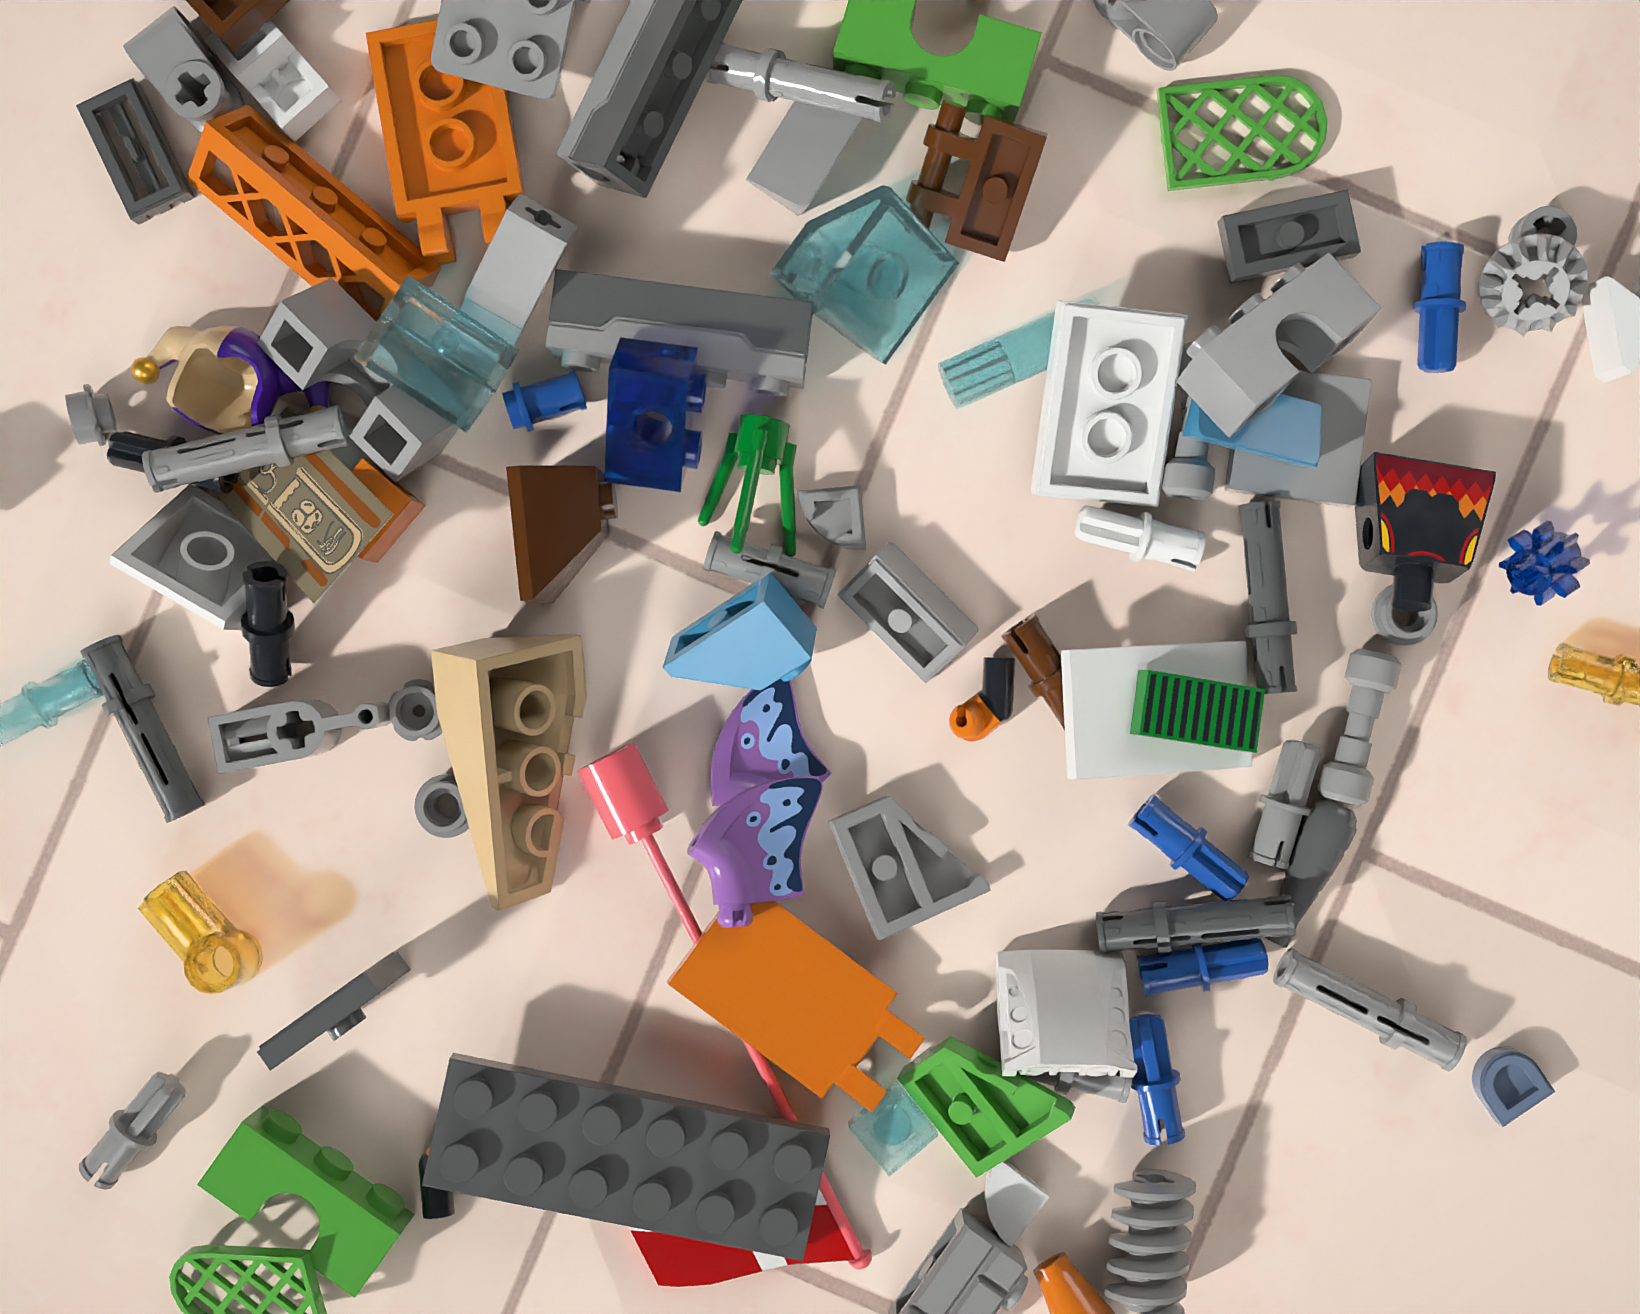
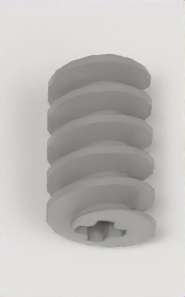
(1152, 1242)

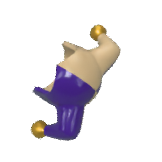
(222, 377)

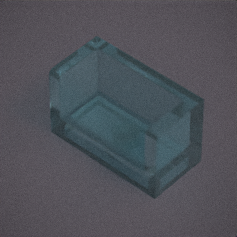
(437, 354)

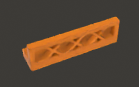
(311, 207)

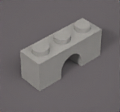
(316, 341)
(1243, 369)

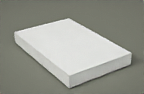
(1108, 403)
(1100, 704)

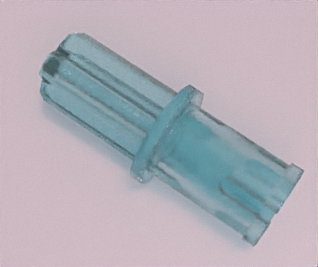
(46, 701)

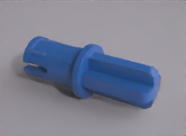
(1439, 306)
(1189, 849)
(1202, 965)
(1155, 1079)

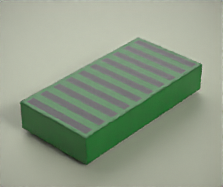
(1197, 711)

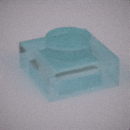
(893, 1130)

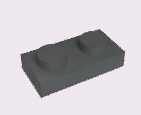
(1287, 233)

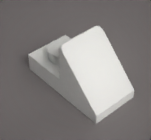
(1612, 327)

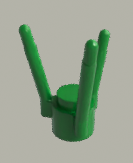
(759, 448)

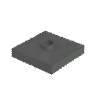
(335, 1013)

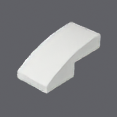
(278, 79)

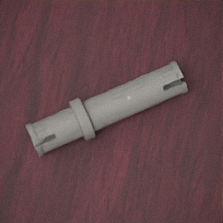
(775, 76)
(236, 451)
(1397, 1028)

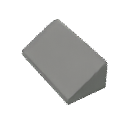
(802, 154)
(908, 612)

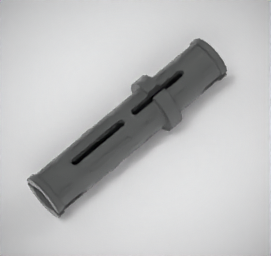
(1268, 597)
(142, 727)
(1196, 923)

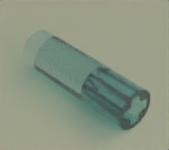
(1000, 361)

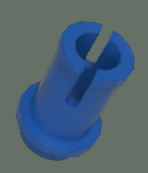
(543, 400)

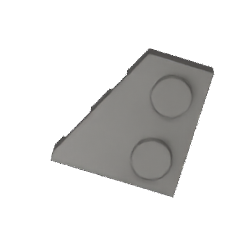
(900, 867)

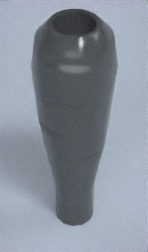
(1316, 856)

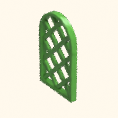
(1166, 95)
(231, 1255)

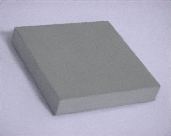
(1342, 440)

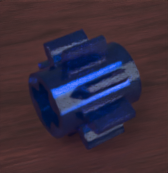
(1544, 563)

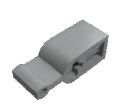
(517, 267)
(280, 725)

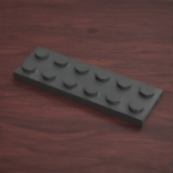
(626, 1156)

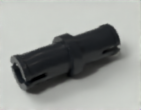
(267, 623)

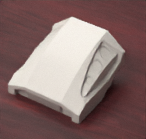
(1063, 1013)

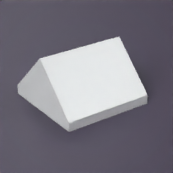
(194, 556)

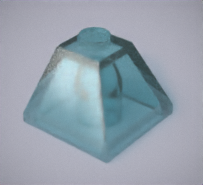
(867, 270)

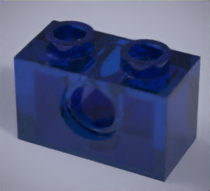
(661, 380)

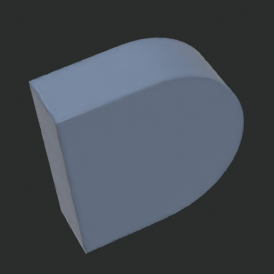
(1509, 1083)

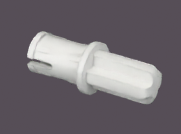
(1141, 537)

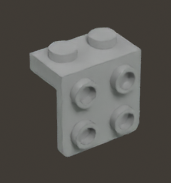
(505, 43)

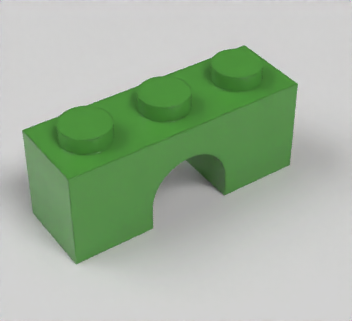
(983, 76)
(274, 1158)

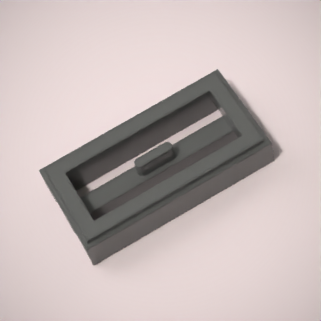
(159, 197)

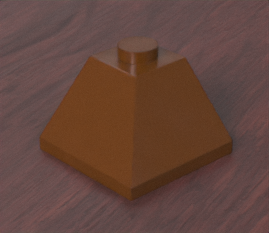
(556, 524)

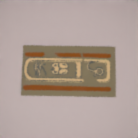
(307, 516)

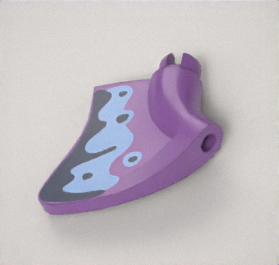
(761, 744)
(756, 846)

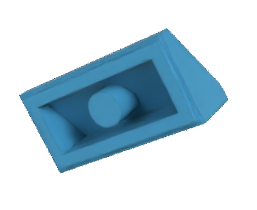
(1282, 432)

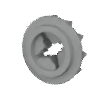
(1533, 257)

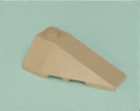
(508, 736)

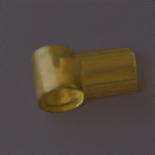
(194, 932)

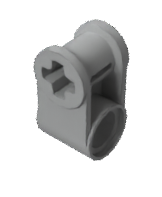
(1161, 28)
(183, 69)

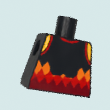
(1419, 523)

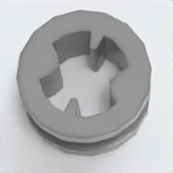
(1553, 217)

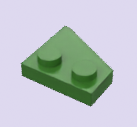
(978, 1108)

